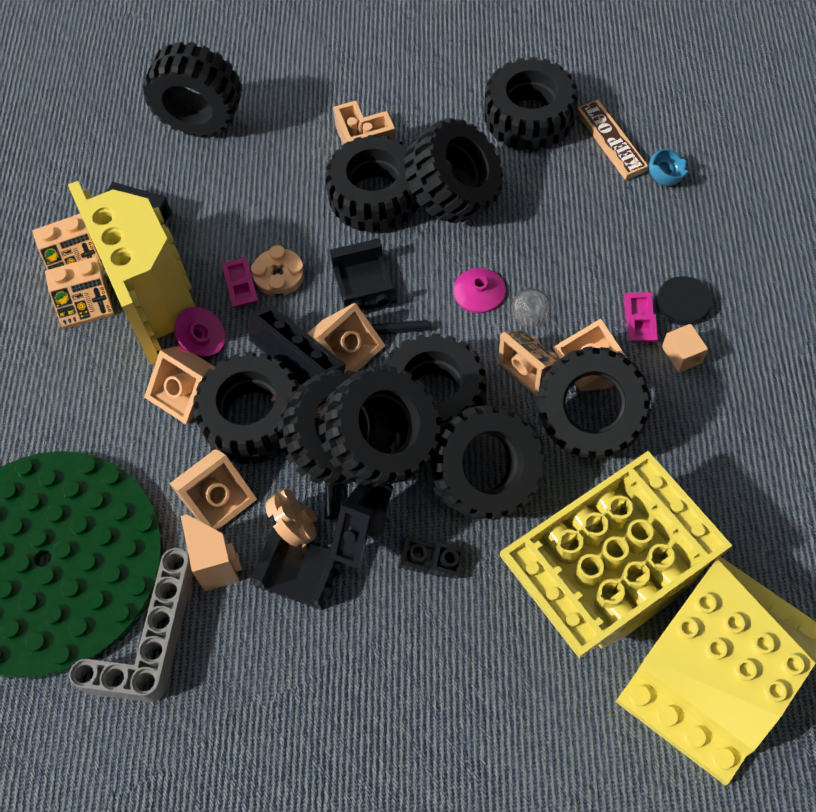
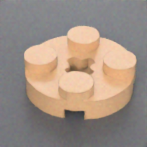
(276, 259)
(293, 520)

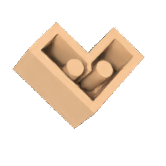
(352, 124)

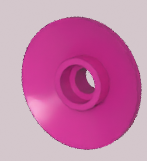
(476, 298)
(205, 325)

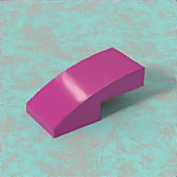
(239, 282)
(640, 317)

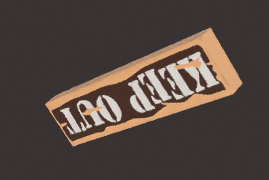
(612, 140)

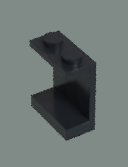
(296, 572)

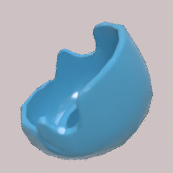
(667, 167)

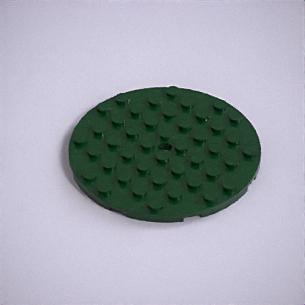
(100, 568)

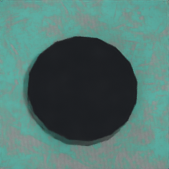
(684, 300)

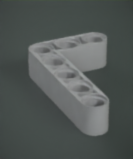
(151, 639)

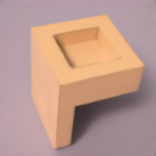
(684, 348)

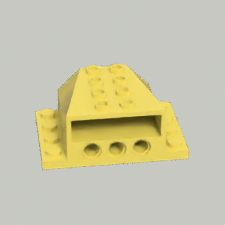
(138, 261)
(615, 555)
(723, 670)

